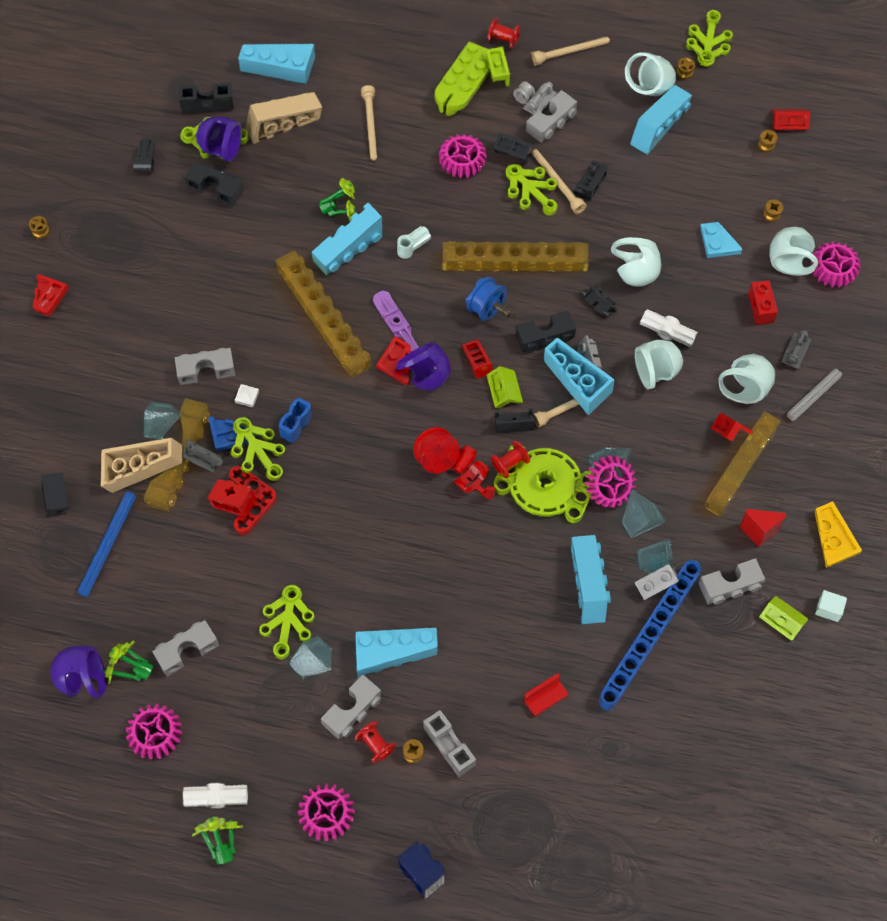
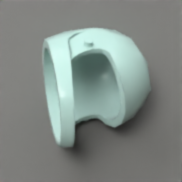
(655, 75)
(790, 248)
(639, 267)
(657, 362)
(754, 374)

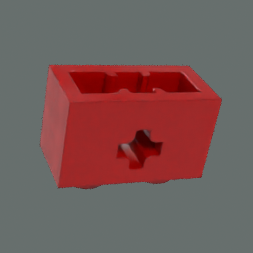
(762, 302)
(232, 497)

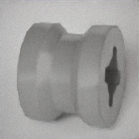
(524, 92)

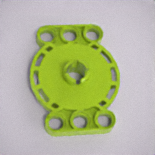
(554, 496)

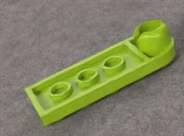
(462, 79)

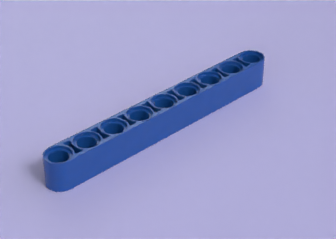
(646, 642)

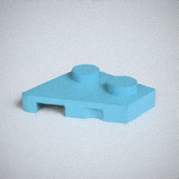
(718, 241)

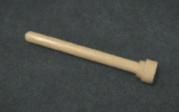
(540, 57)
(368, 95)
(577, 204)
(543, 417)

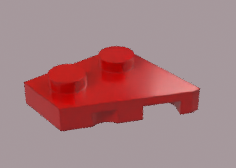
(48, 294)
(396, 350)

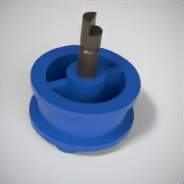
(488, 299)

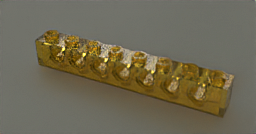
(508, 262)
(352, 364)

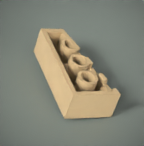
(281, 115)
(136, 462)

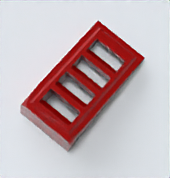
(482, 368)

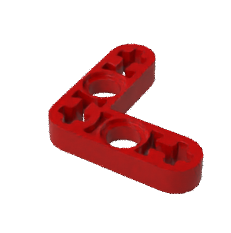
(263, 489)

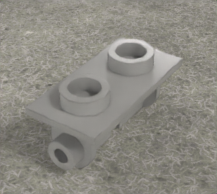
(540, 98)
(588, 349)
(657, 581)

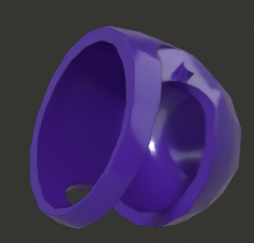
(220, 137)
(429, 366)
(76, 666)

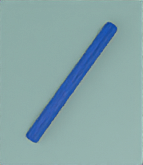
(106, 544)

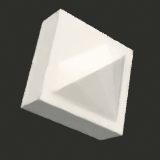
(247, 396)

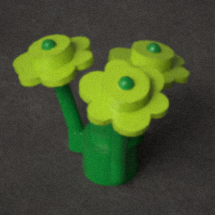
(329, 204)
(141, 668)
(221, 852)

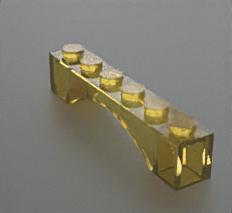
(742, 463)
(163, 489)

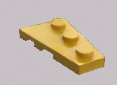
(835, 536)

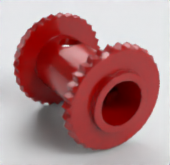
(504, 33)
(510, 459)
(375, 743)

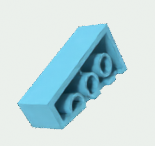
(278, 61)
(660, 118)
(349, 240)
(579, 376)
(590, 579)
(392, 648)

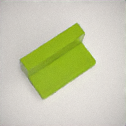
(498, 65)
(504, 387)
(783, 618)

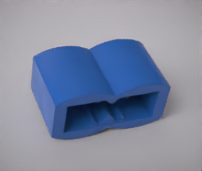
(293, 421)

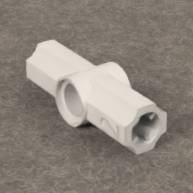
(668, 328)
(215, 795)

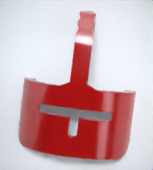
(474, 470)

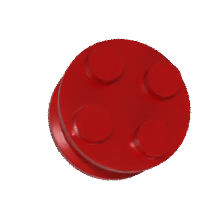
(436, 450)

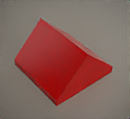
(761, 524)

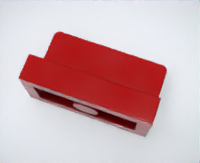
(791, 119)
(728, 427)
(545, 695)

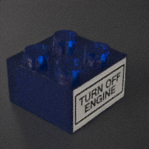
(421, 869)

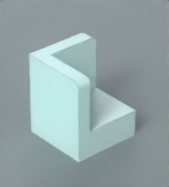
(830, 606)

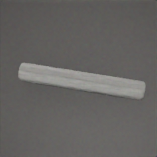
(814, 394)

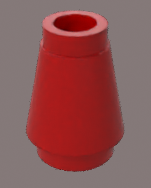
(466, 457)

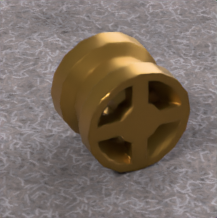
(687, 64)
(764, 143)
(773, 215)
(35, 224)
(413, 755)

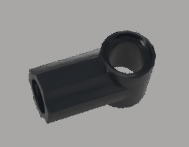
(144, 160)

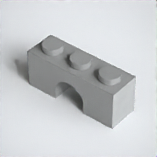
(543, 126)
(190, 365)
(717, 589)
(198, 636)
(341, 721)
(451, 748)

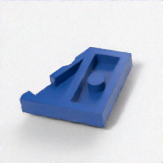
(224, 434)

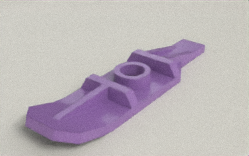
(389, 312)

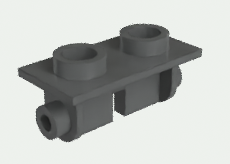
(796, 349)
(201, 456)

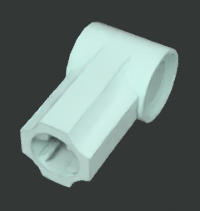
(408, 243)

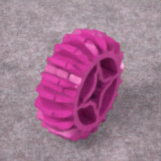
(464, 150)
(840, 259)
(607, 465)
(139, 724)
(332, 807)

